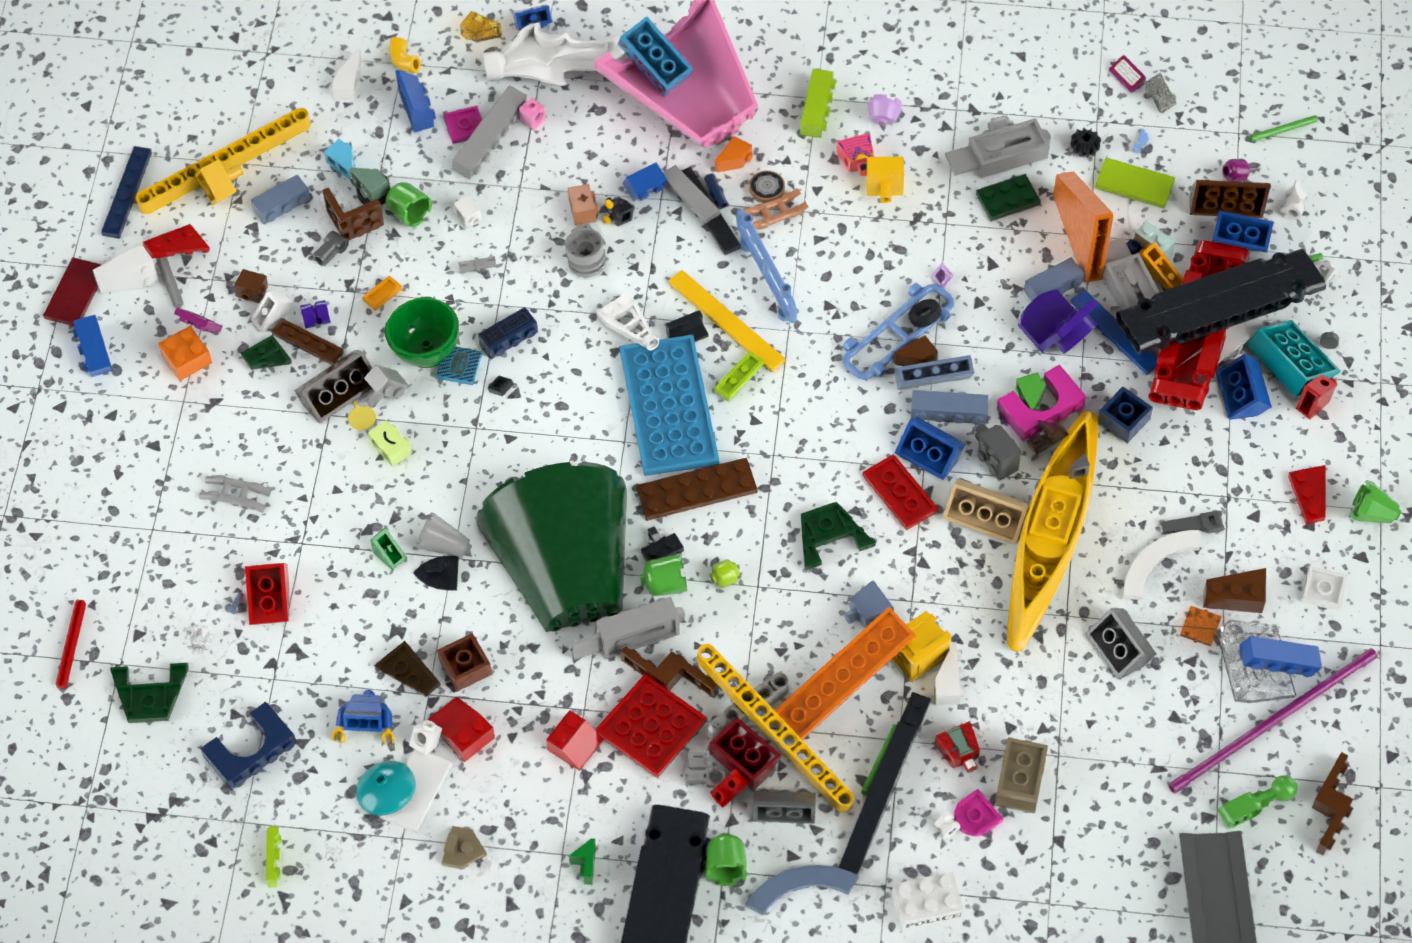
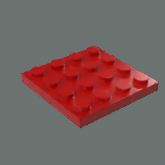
(651, 725)

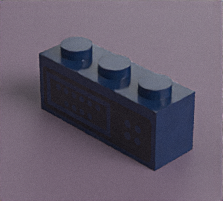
(508, 333)

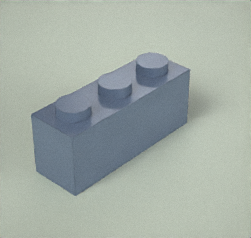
(280, 199)
(1060, 277)

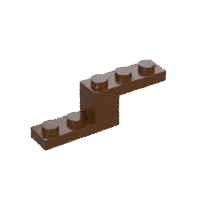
(670, 671)
(1333, 804)

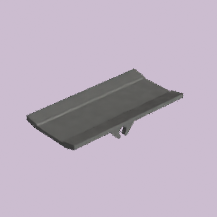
(1217, 888)

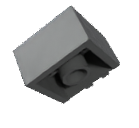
(997, 450)

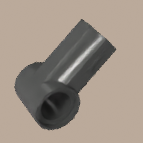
(333, 244)

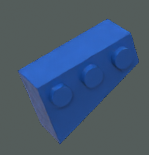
(92, 346)

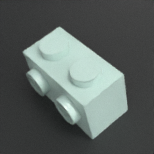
(1150, 233)

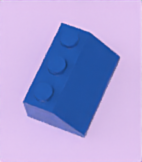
(415, 101)
(1243, 231)
(1243, 388)
(929, 447)

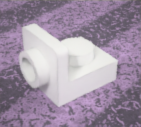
(1326, 269)

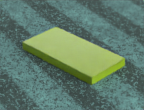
(1135, 182)

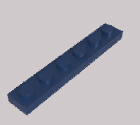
(126, 192)

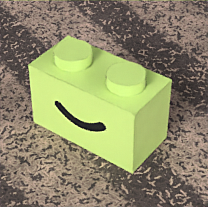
(390, 443)

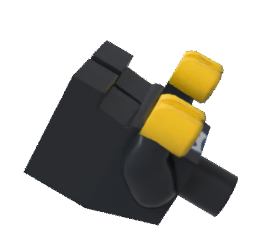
(619, 210)

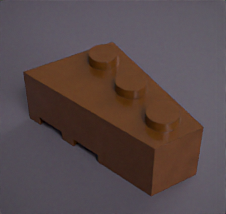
(1237, 592)

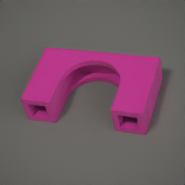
(1024, 420)

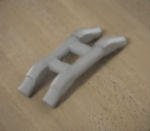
(242, 499)

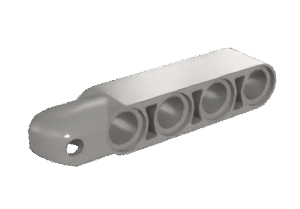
(767, 687)

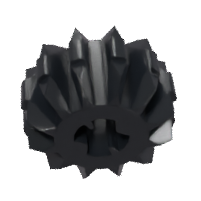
(1085, 142)

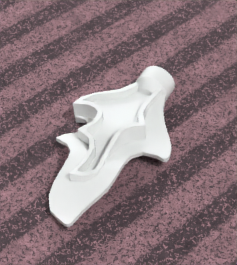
(549, 56)

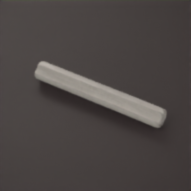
(170, 282)

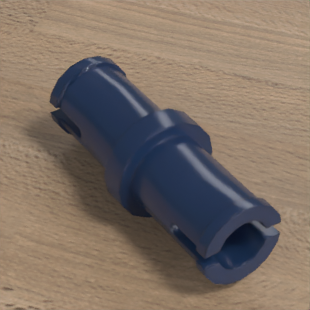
(716, 191)

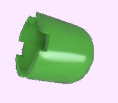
(408, 203)
(664, 576)
(725, 860)

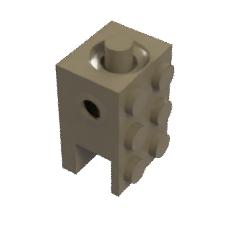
(1021, 775)

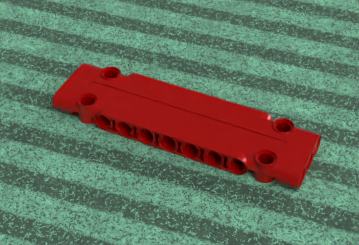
(1190, 381)

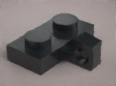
(661, 546)

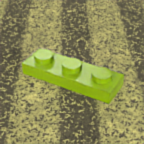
(738, 376)

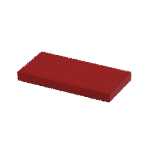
(900, 492)

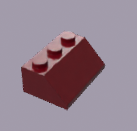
(747, 751)

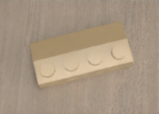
(986, 511)

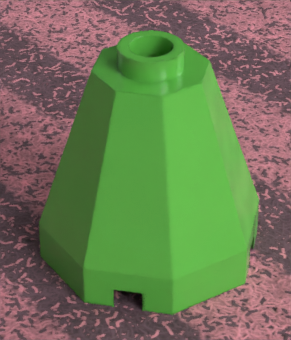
(1374, 505)

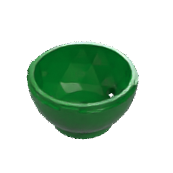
(434, 326)

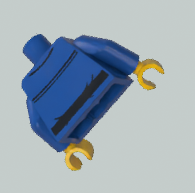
(364, 713)

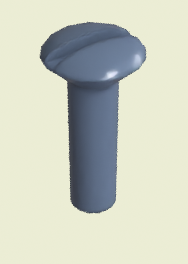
(232, 609)

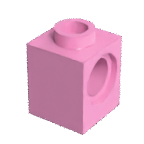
(532, 114)

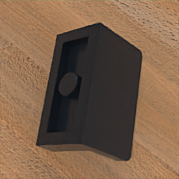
(688, 325)

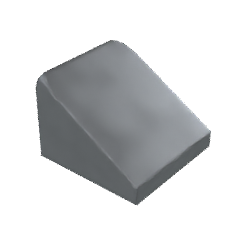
(1079, 468)

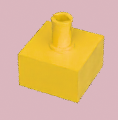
(885, 177)
(217, 181)

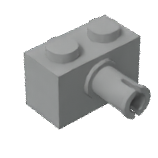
(384, 383)

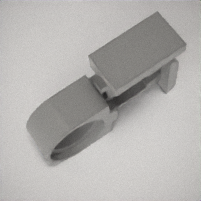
(697, 772)

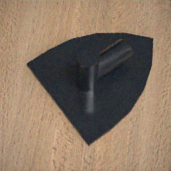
(439, 573)

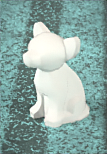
(1294, 205)

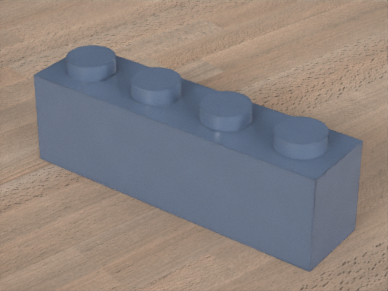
(934, 372)
(950, 407)

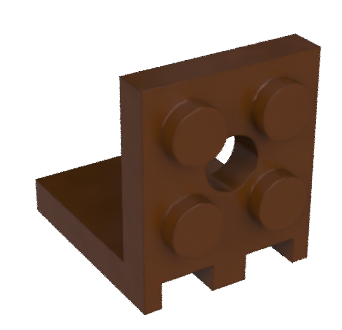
(356, 221)

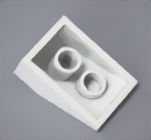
(126, 272)

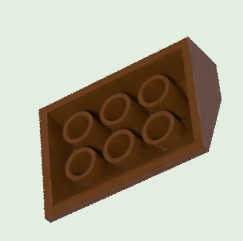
(1229, 196)

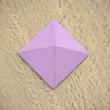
(942, 275)

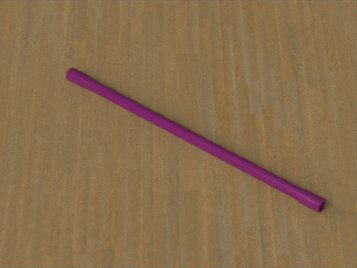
(1185, 779)

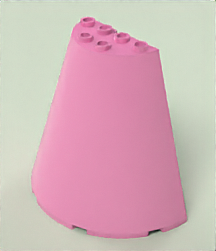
(714, 96)

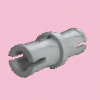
(477, 264)

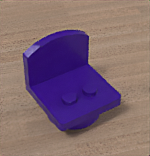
(1053, 320)

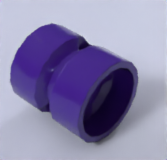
(315, 314)

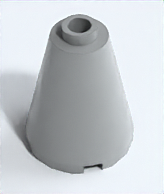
(443, 538)

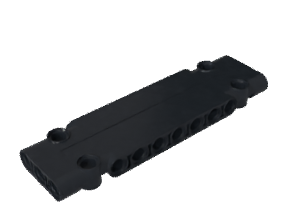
(1220, 300)
(666, 877)

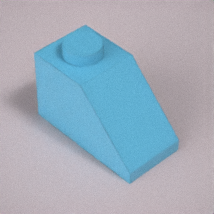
(340, 157)

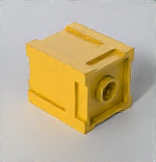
(926, 649)

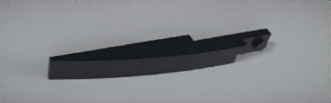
(884, 783)

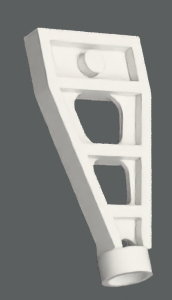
(619, 308)

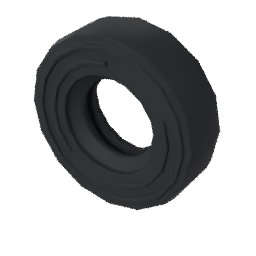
(921, 307)

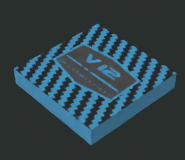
(460, 366)

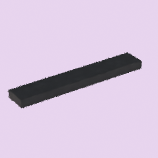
(717, 226)

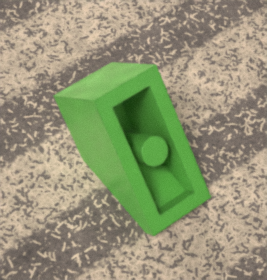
(1030, 390)

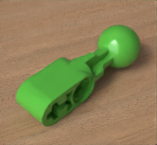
(1250, 805)

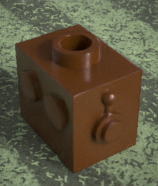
(251, 286)

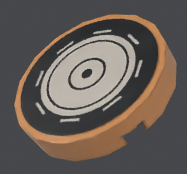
(766, 186)

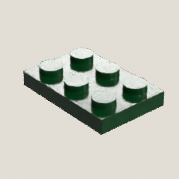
(1008, 197)

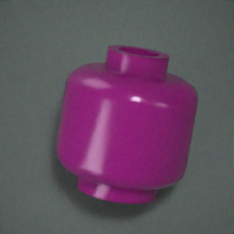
(1236, 170)

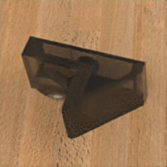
(1160, 92)
(1050, 435)

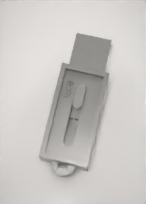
(1001, 149)
(1127, 275)
(632, 629)

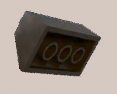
(336, 386)

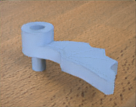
(1142, 140)

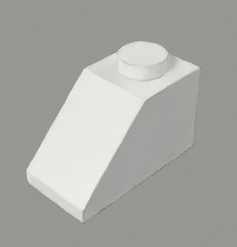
(271, 309)

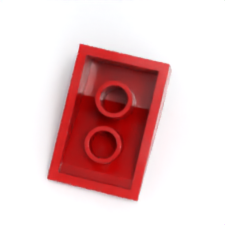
(267, 593)
(463, 728)

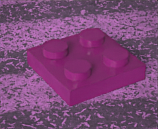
(197, 320)

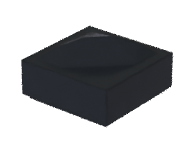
(500, 385)

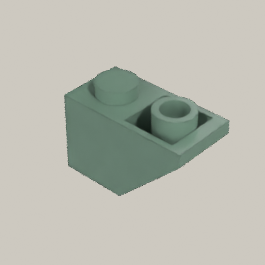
(370, 182)

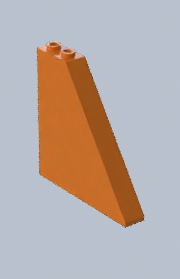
(1085, 222)

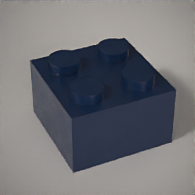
(1125, 414)

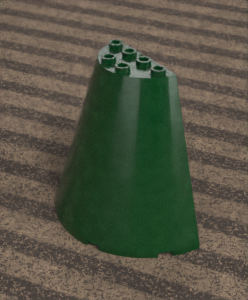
(561, 540)

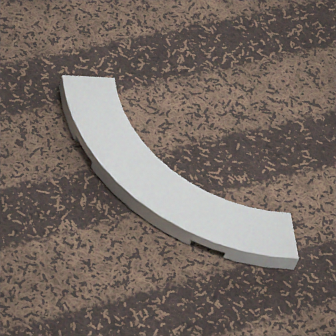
(1153, 555)

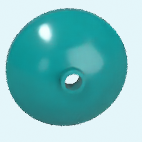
(390, 794)

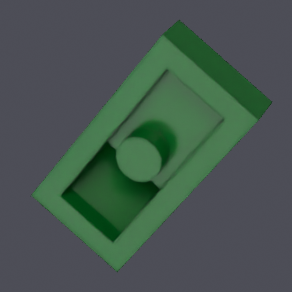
(586, 858)

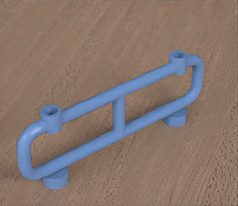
(766, 265)
(917, 292)

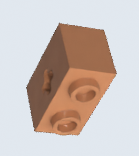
(582, 204)

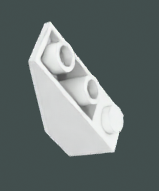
(947, 683)

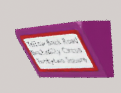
(1128, 74)

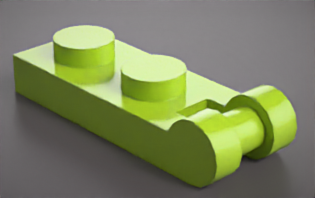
(273, 854)

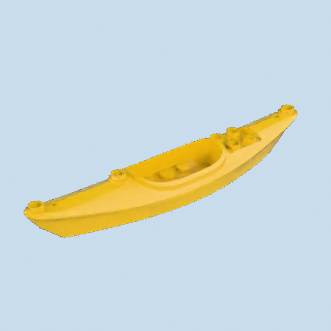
(1051, 530)

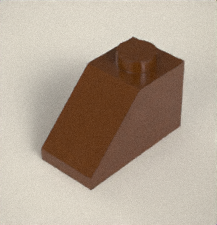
(916, 352)

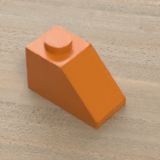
(734, 155)

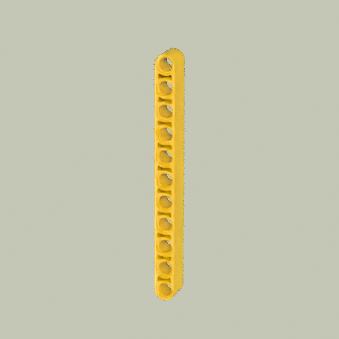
(229, 156)
(776, 737)

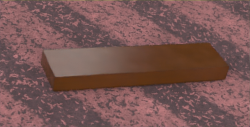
(307, 341)

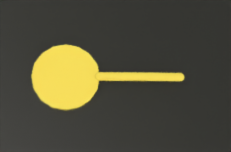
(361, 417)

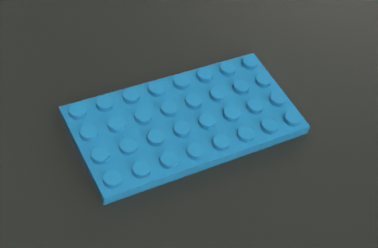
(669, 406)

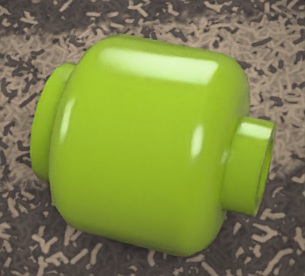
(724, 573)

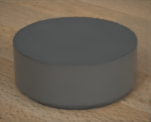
(1329, 340)

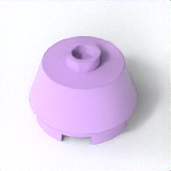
(883, 109)

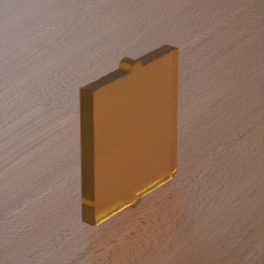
(1200, 626)

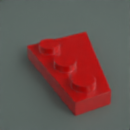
(176, 241)
(1310, 492)

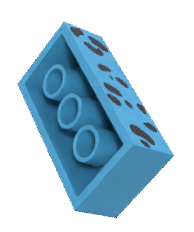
(655, 56)

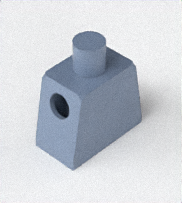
(867, 605)

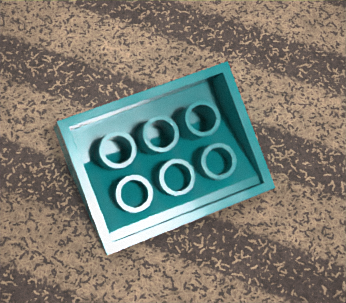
(1291, 355)

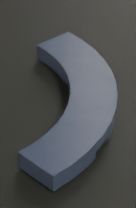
(798, 879)

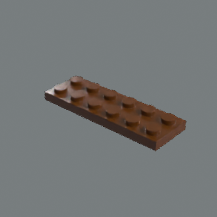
(696, 489)

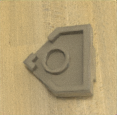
(462, 848)

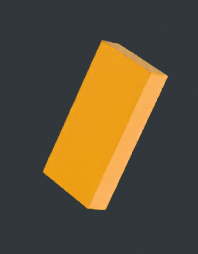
(382, 293)

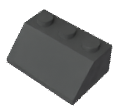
(1120, 642)
(784, 806)

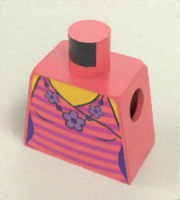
(854, 152)

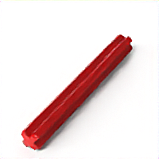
(70, 644)

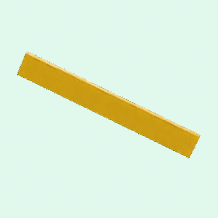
(726, 320)

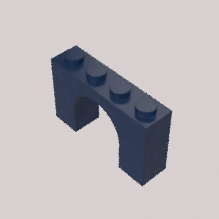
(236, 769)

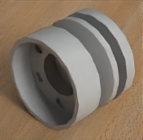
(585, 252)

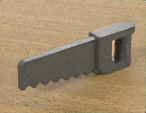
(1195, 523)

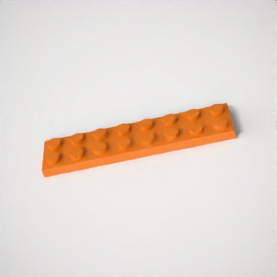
(845, 673)

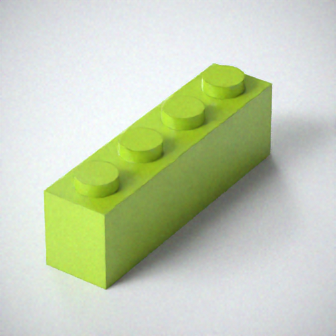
(817, 102)

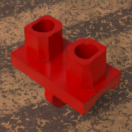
(729, 788)

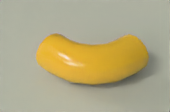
(400, 57)

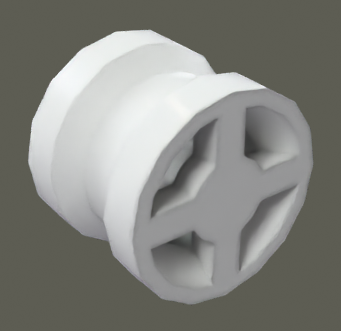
(947, 825)

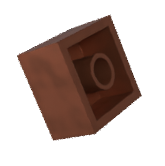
(464, 662)

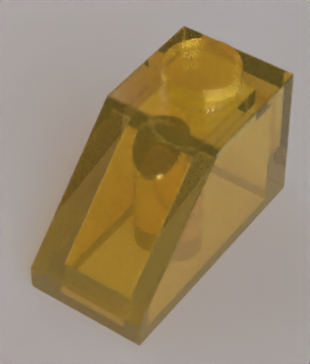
(479, 28)

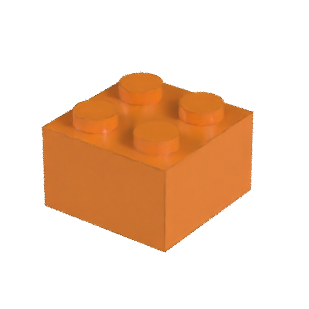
(185, 353)

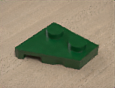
(266, 354)

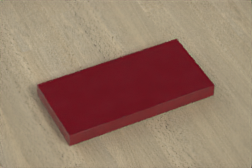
(73, 293)

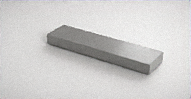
(691, 194)

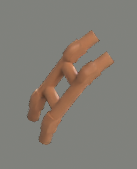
(780, 202)

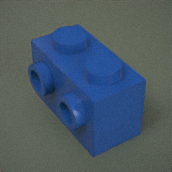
(532, 15)
(644, 182)

